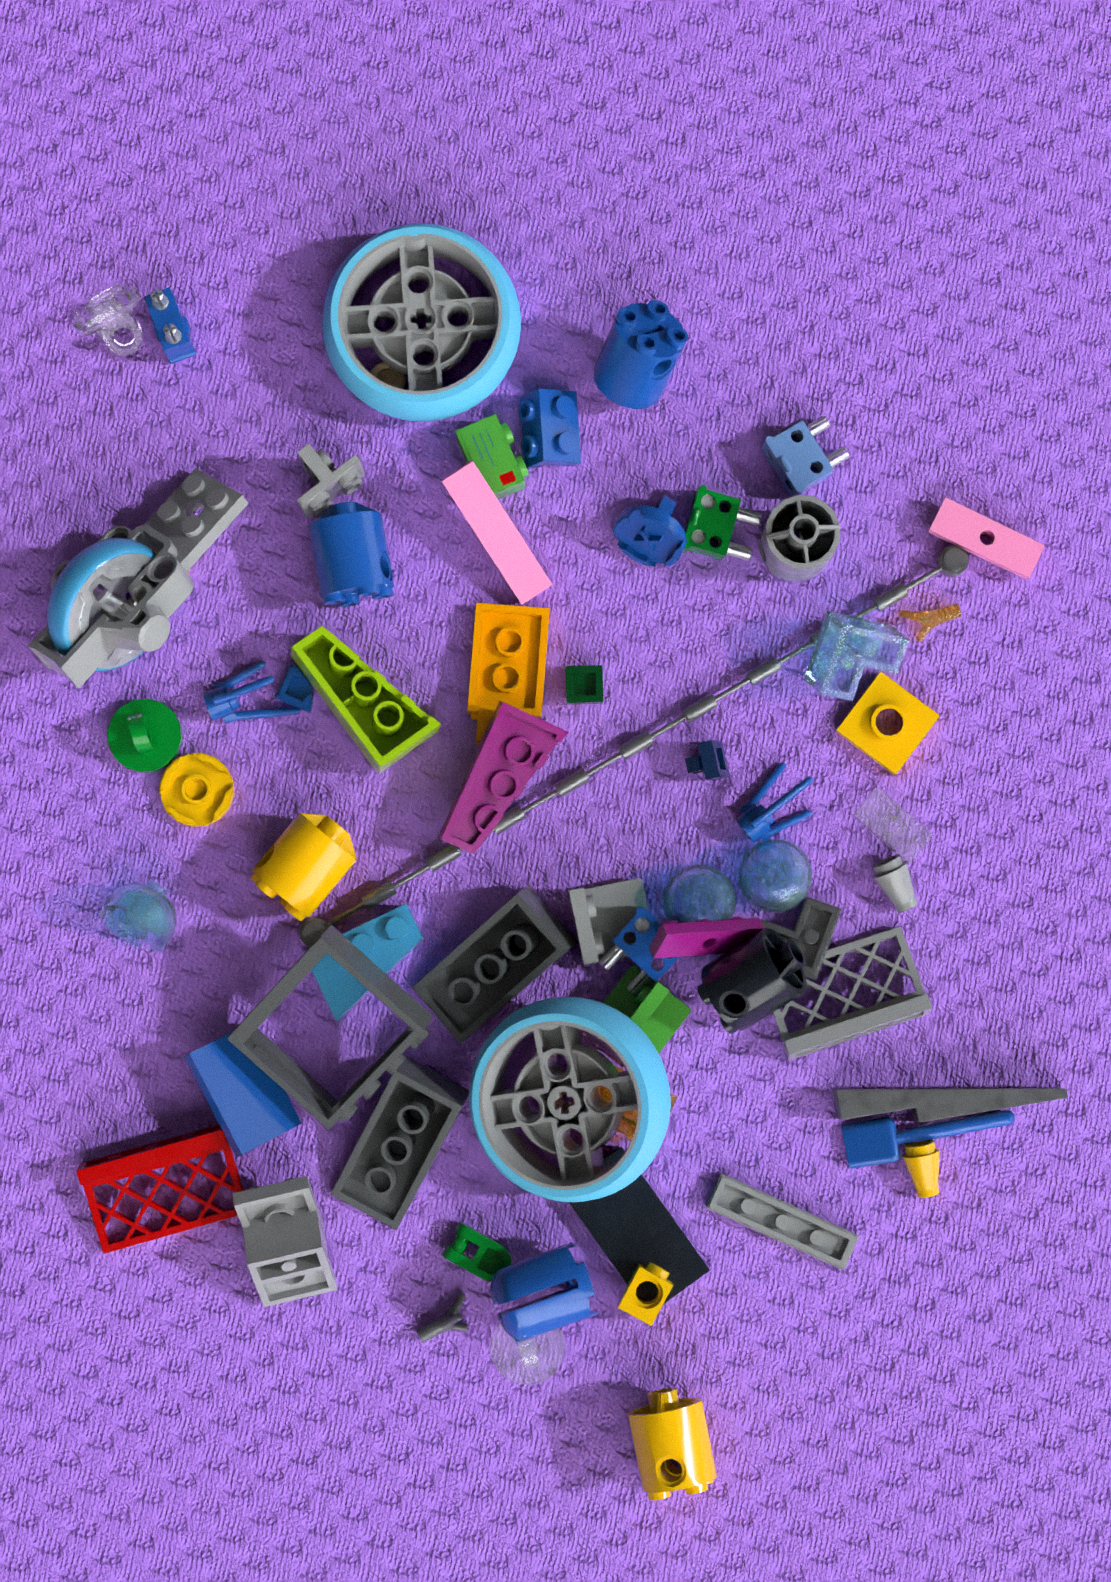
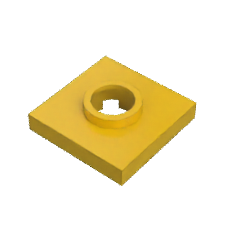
(861, 728)

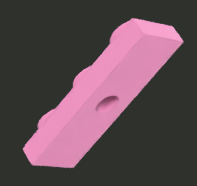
(1007, 547)

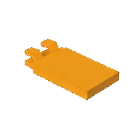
(507, 661)

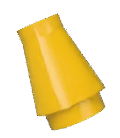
(923, 1166)

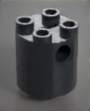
(753, 979)

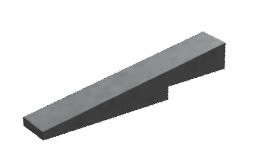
(937, 1103)

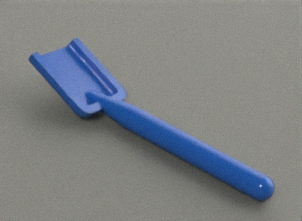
(878, 1141)

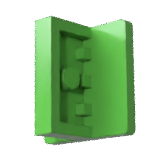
(651, 1009)

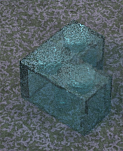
(848, 646)

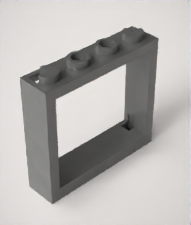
(295, 1079)

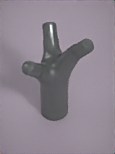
(446, 1322)

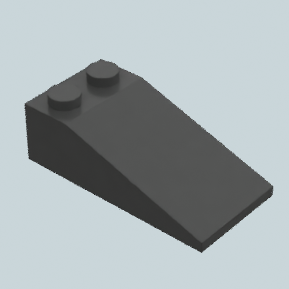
(495, 964)
(400, 1142)

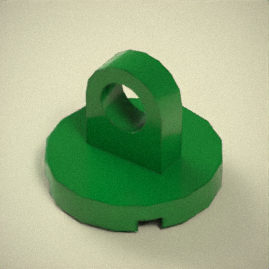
(145, 735)

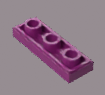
(702, 936)

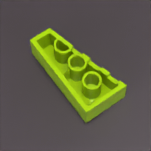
(366, 705)

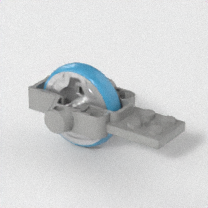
(88, 606)

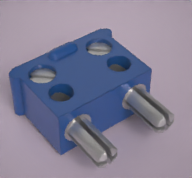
(170, 325)
(645, 928)

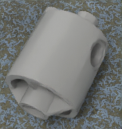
(816, 542)

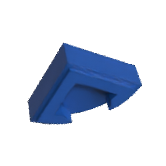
(296, 690)

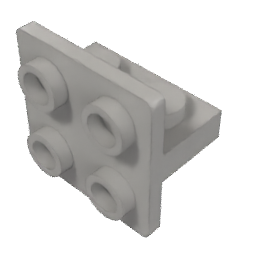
(329, 482)

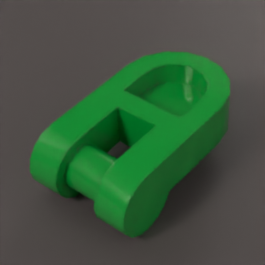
(488, 1257)

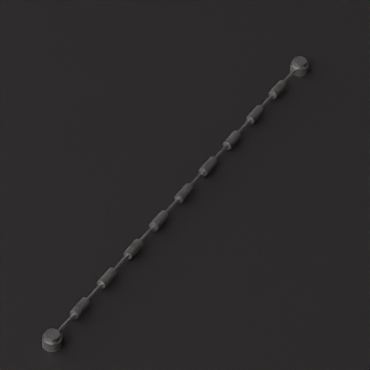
(950, 563)

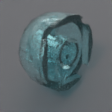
(774, 875)
(698, 894)
(139, 914)

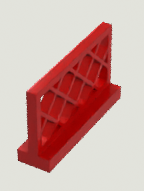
(145, 1160)

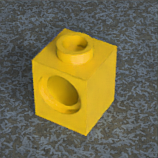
(645, 1310)

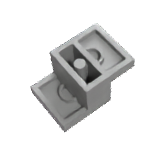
(285, 1241)

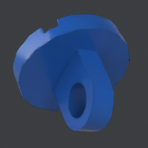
(651, 533)

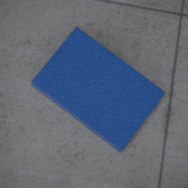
(241, 1096)

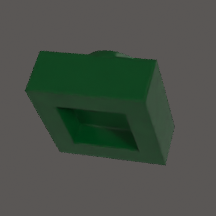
(584, 684)

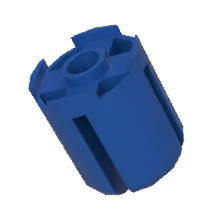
(547, 1311)

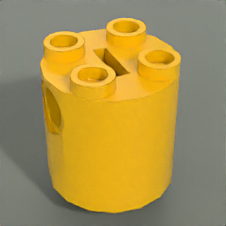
(305, 863)
(676, 1431)

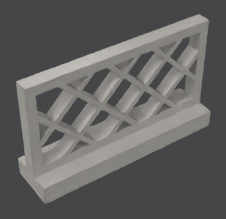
(865, 1020)

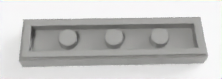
(782, 1221)

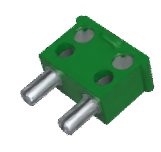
(709, 523)

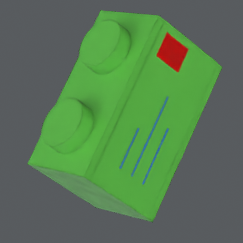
(489, 448)

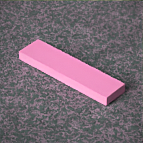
(496, 532)

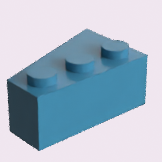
(383, 941)

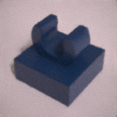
(710, 761)

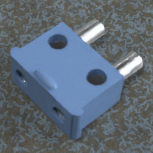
(794, 459)

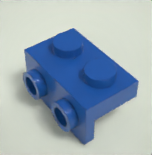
(550, 428)

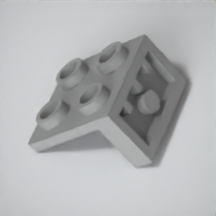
(602, 914)

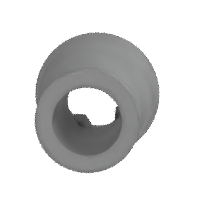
(895, 881)

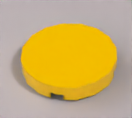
(197, 789)

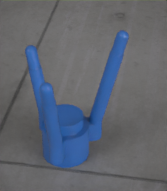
(224, 698)
(757, 820)

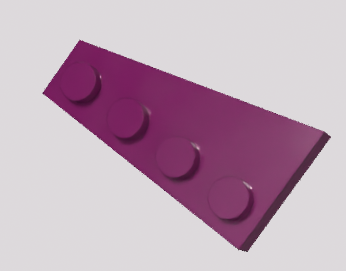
(502, 765)

